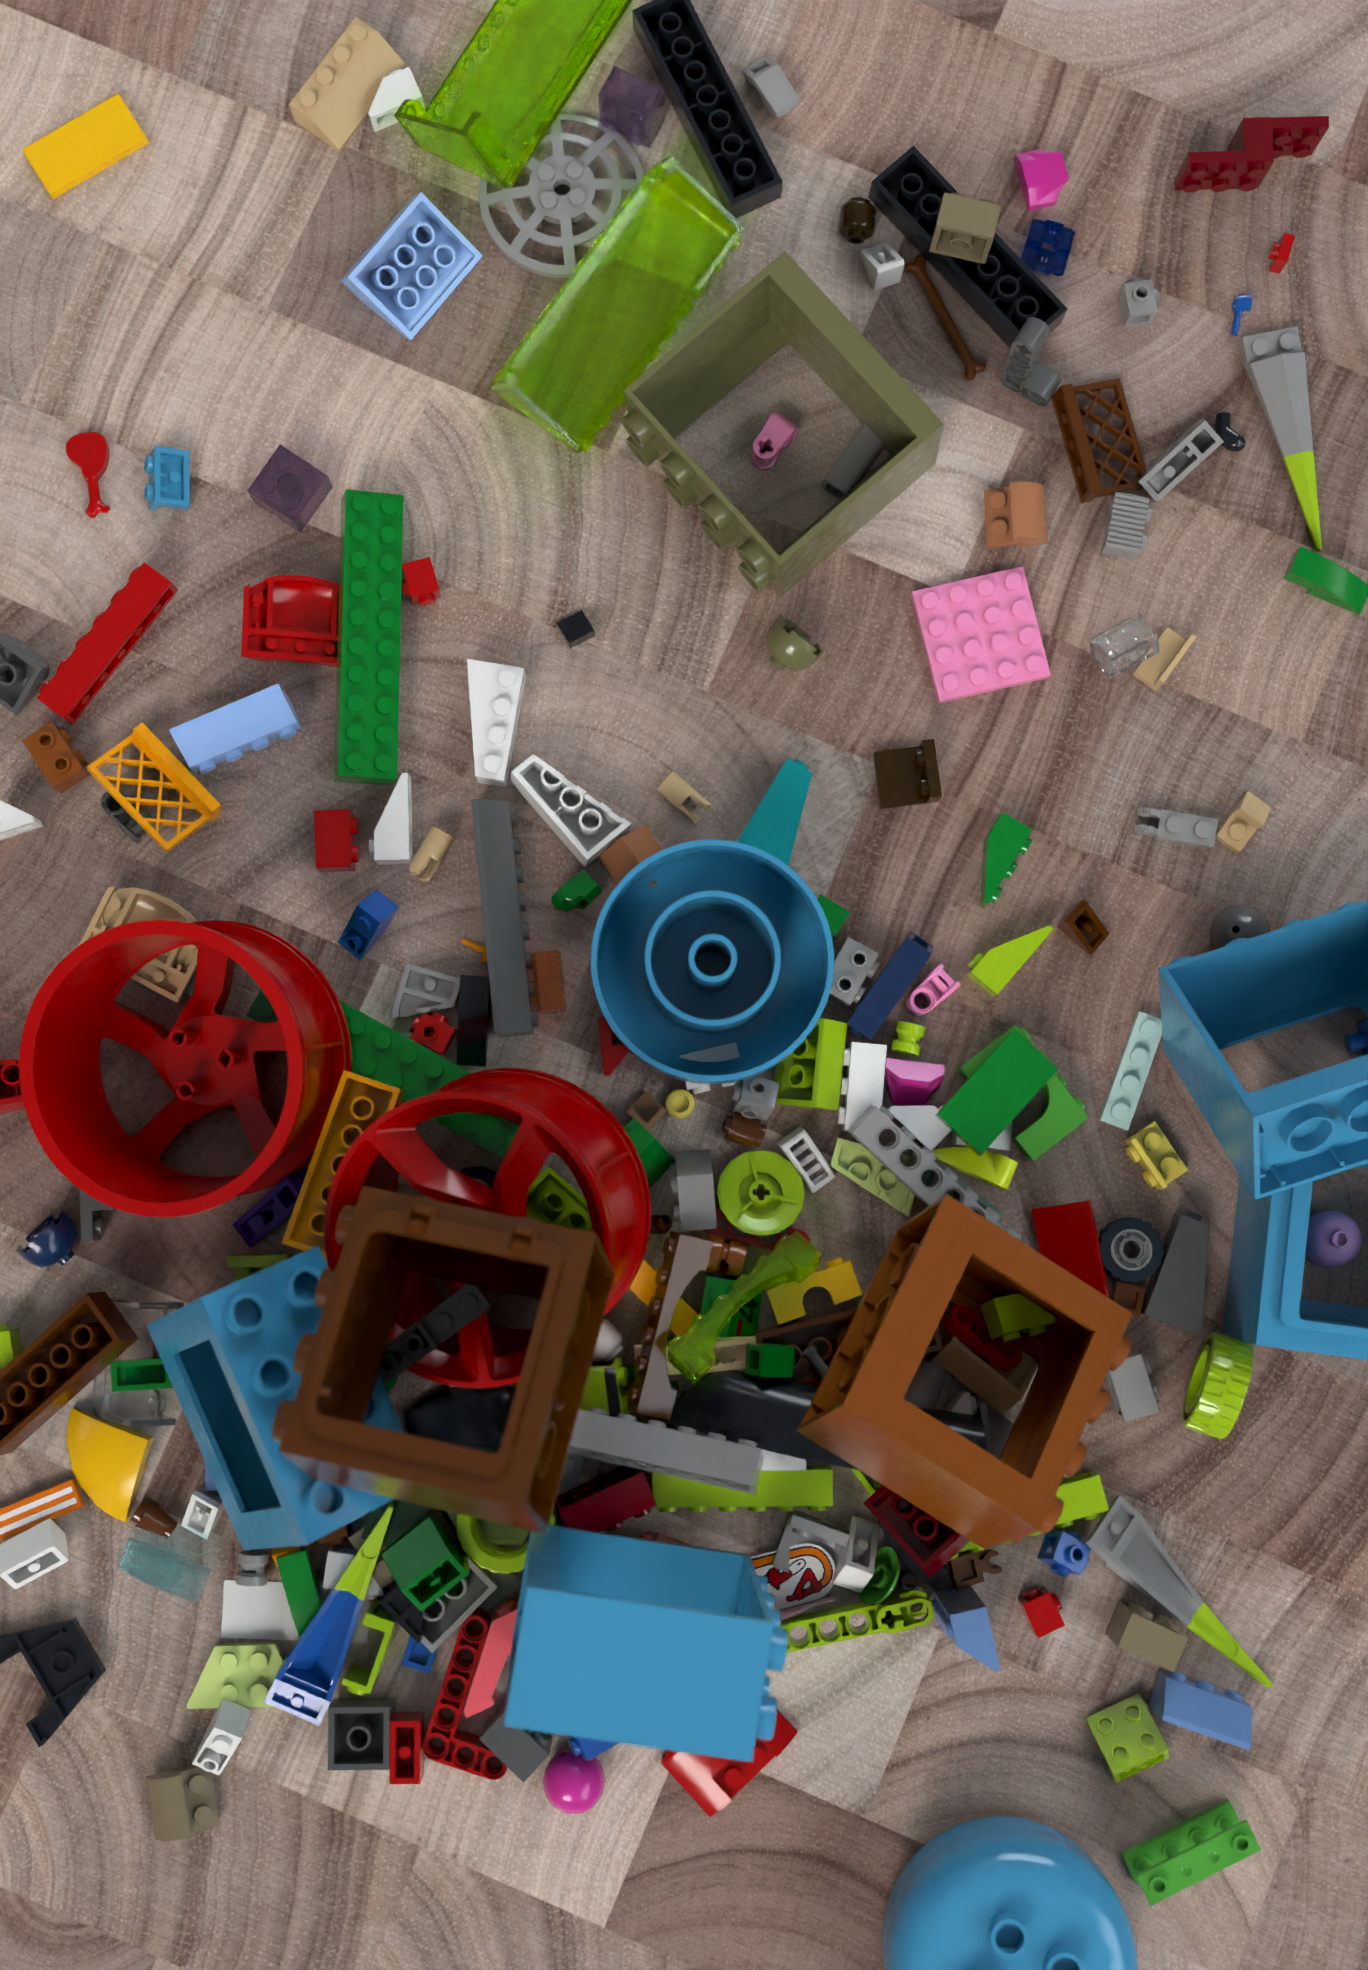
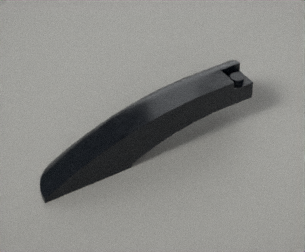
(771, 1412)

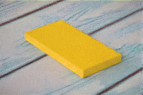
(85, 146)

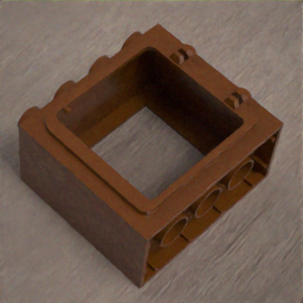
(359, 1300)

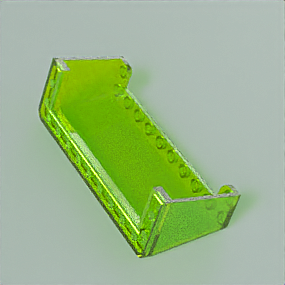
(511, 84)

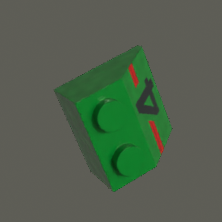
(744, 1321)

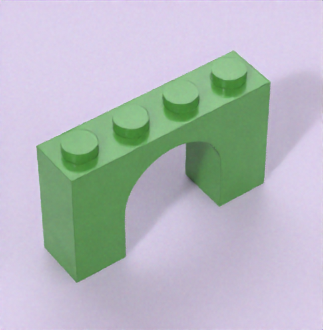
(1059, 1112)

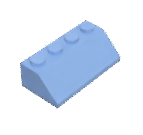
(236, 729)

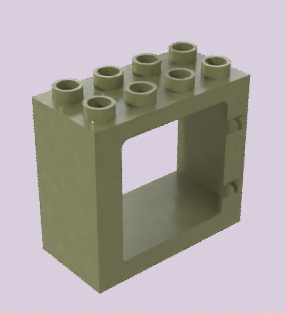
(763, 316)

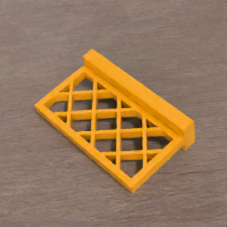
(169, 768)

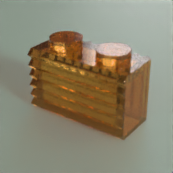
(549, 981)

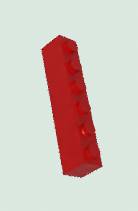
(107, 643)

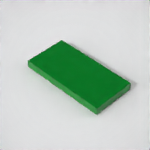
(996, 1092)

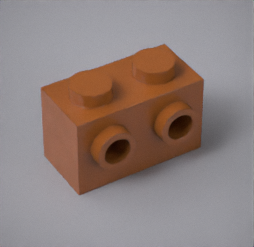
(57, 757)

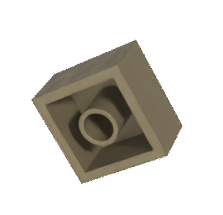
(965, 227)
(1147, 1636)

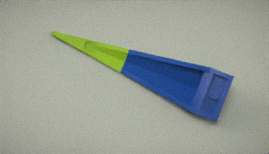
(314, 1664)

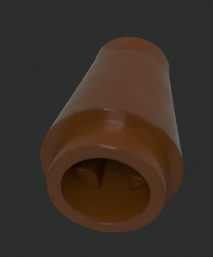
(153, 1519)

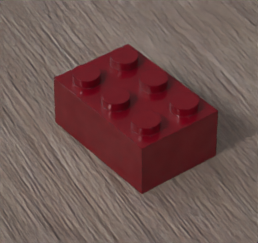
(606, 1500)

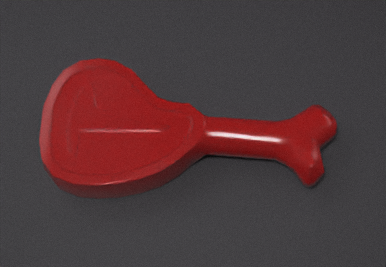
(91, 454)

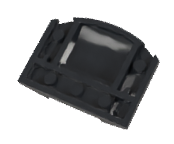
(463, 1416)

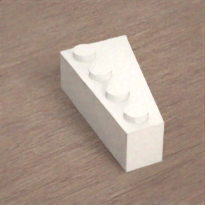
(568, 810)

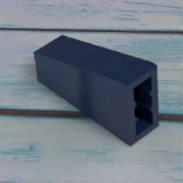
(890, 985)

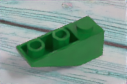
(1000, 850)

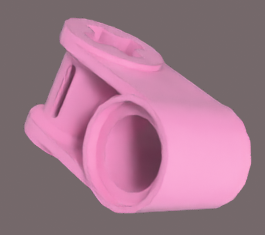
(775, 438)
(934, 988)

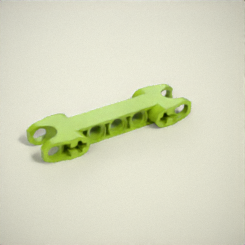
(876, 1621)

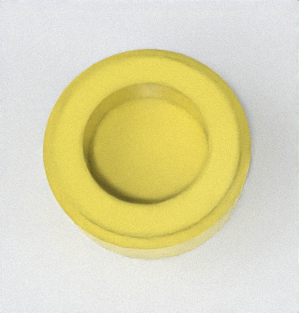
(680, 1103)

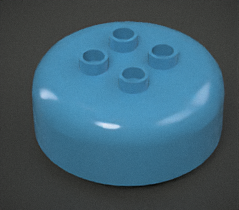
(712, 959)
(1005, 1900)

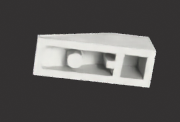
(394, 830)

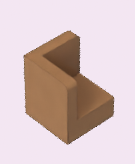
(647, 1111)

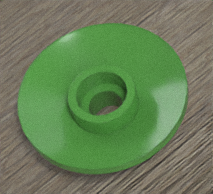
(884, 1578)

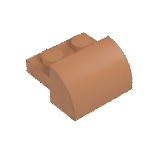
(1016, 515)

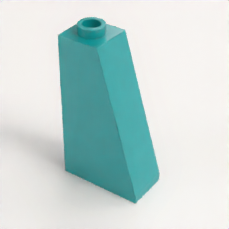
(779, 812)

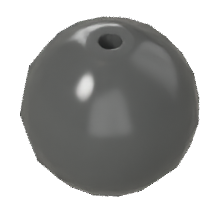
(1236, 923)

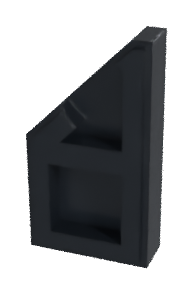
(404, 1612)

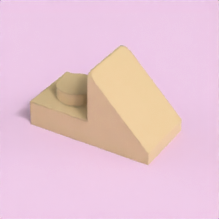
(1243, 822)

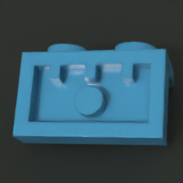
(167, 478)

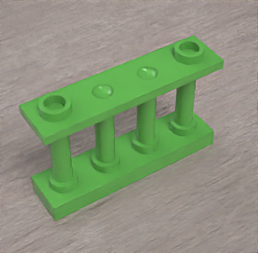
(1190, 1851)

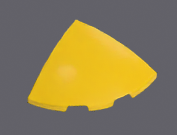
(107, 1461)

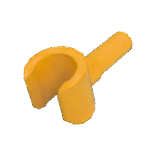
(479, 948)

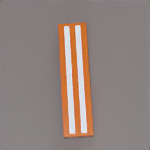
(39, 1507)

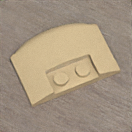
(167, 973)

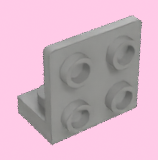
(808, 1529)

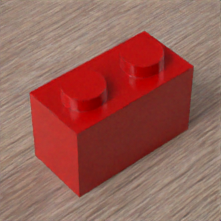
(335, 840)
(406, 1750)

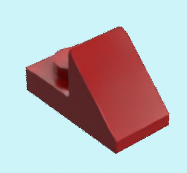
(611, 1054)

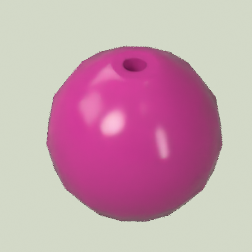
(573, 1782)

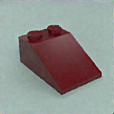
(918, 1533)

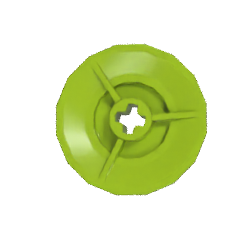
(775, 1177)

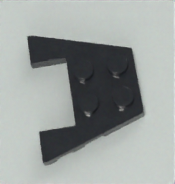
(63, 1666)

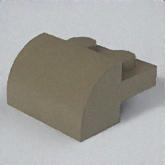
(182, 1802)

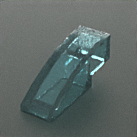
(164, 1570)

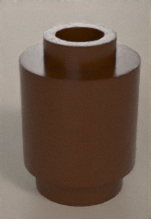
(743, 1130)

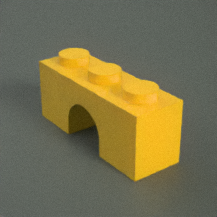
(836, 1278)

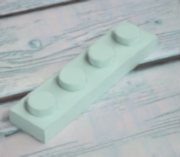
(1132, 1071)

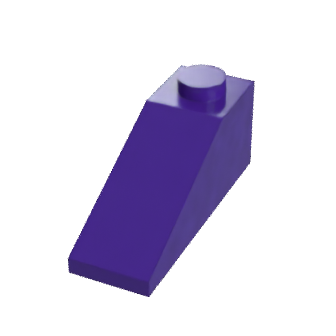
(271, 1210)

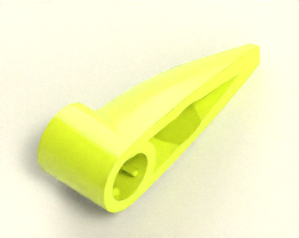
(988, 1167)

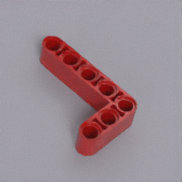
(455, 1700)

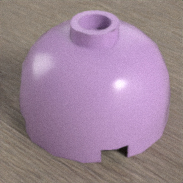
(1332, 1238)

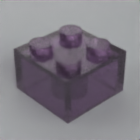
(631, 107)
(290, 488)

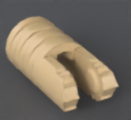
(679, 792)
(430, 853)

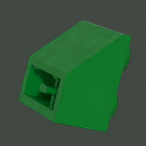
(425, 1563)

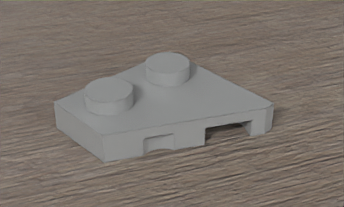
(424, 992)

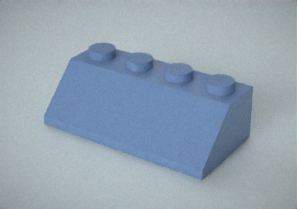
(966, 1622)

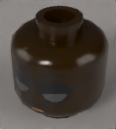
(857, 220)

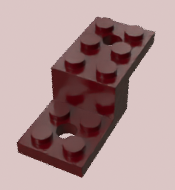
(1251, 153)

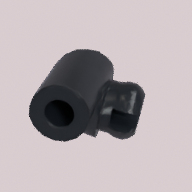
(1231, 438)

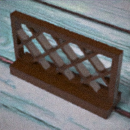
(1077, 438)

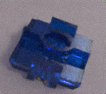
(1043, 259)

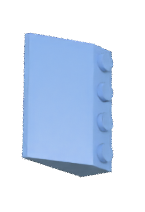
(412, 266)

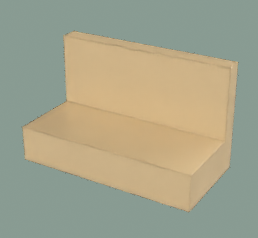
(1158, 667)

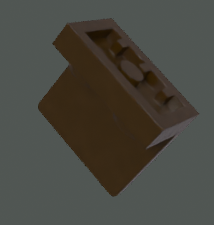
(908, 776)

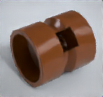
(726, 1257)

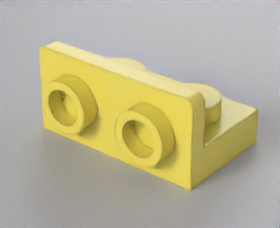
(1155, 1156)

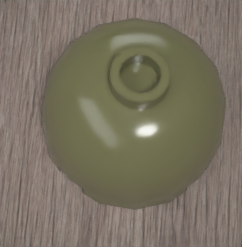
(790, 645)

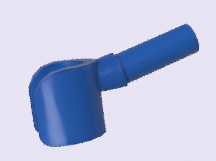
(1240, 304)

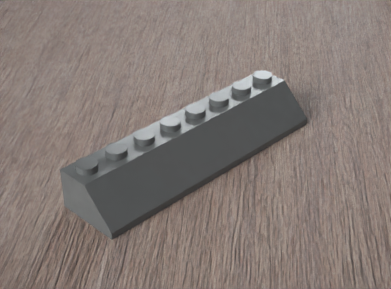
(502, 918)

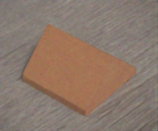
(628, 853)

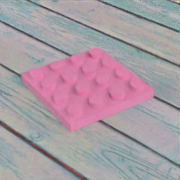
(980, 634)

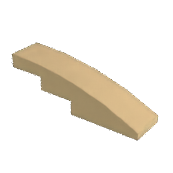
(729, 1354)

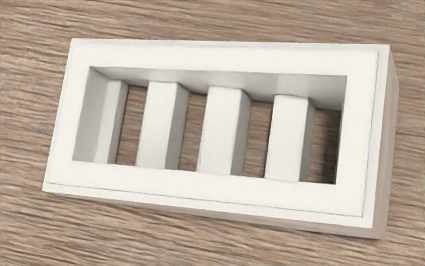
(791, 1139)

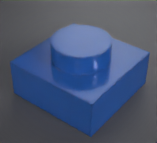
(418, 1656)

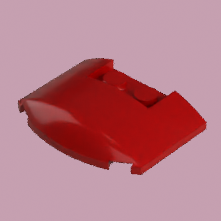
(291, 620)
(717, 1780)

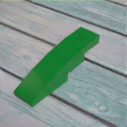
(300, 1587)

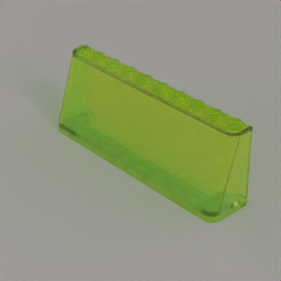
(619, 305)

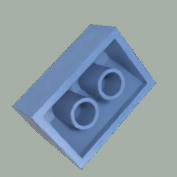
(1202, 1708)

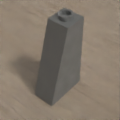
(1179, 1285)

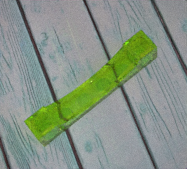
(790, 1261)

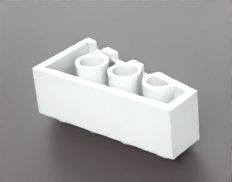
(495, 711)

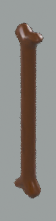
(972, 367)

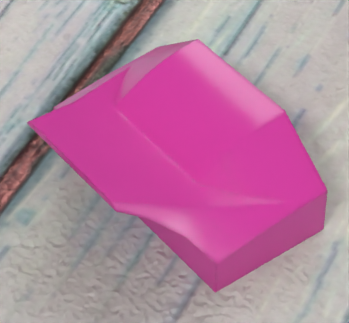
(1040, 177)
(912, 1080)

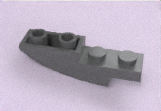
(432, 1330)

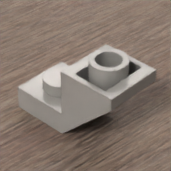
(772, 85)

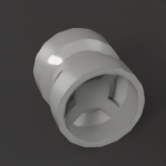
(252, 1568)

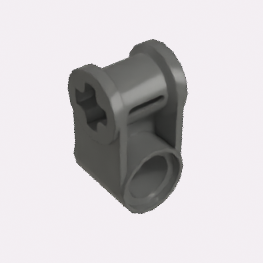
(123, 819)

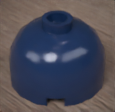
(51, 1241)

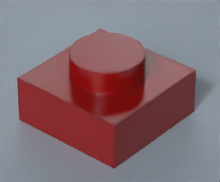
(1280, 252)

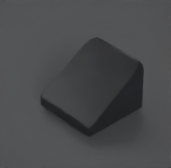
(576, 629)

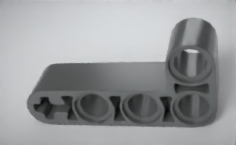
(1023, 372)

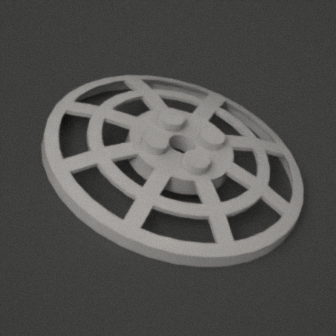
(560, 208)

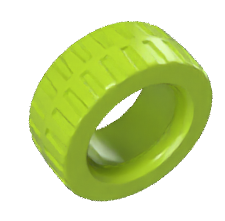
(1217, 1385)
(486, 1553)

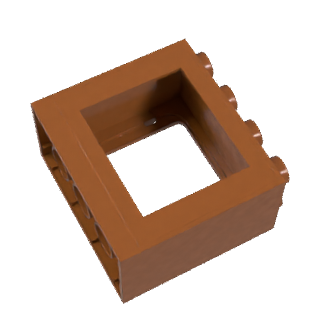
(860, 1409)

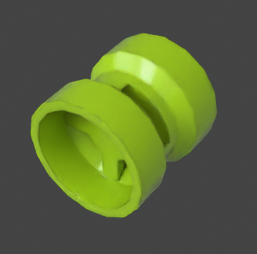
(908, 1036)

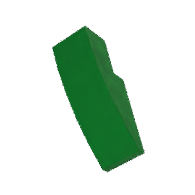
(1327, 580)
(139, 1375)

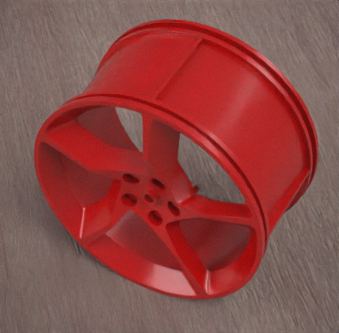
(201, 1059)
(551, 1119)

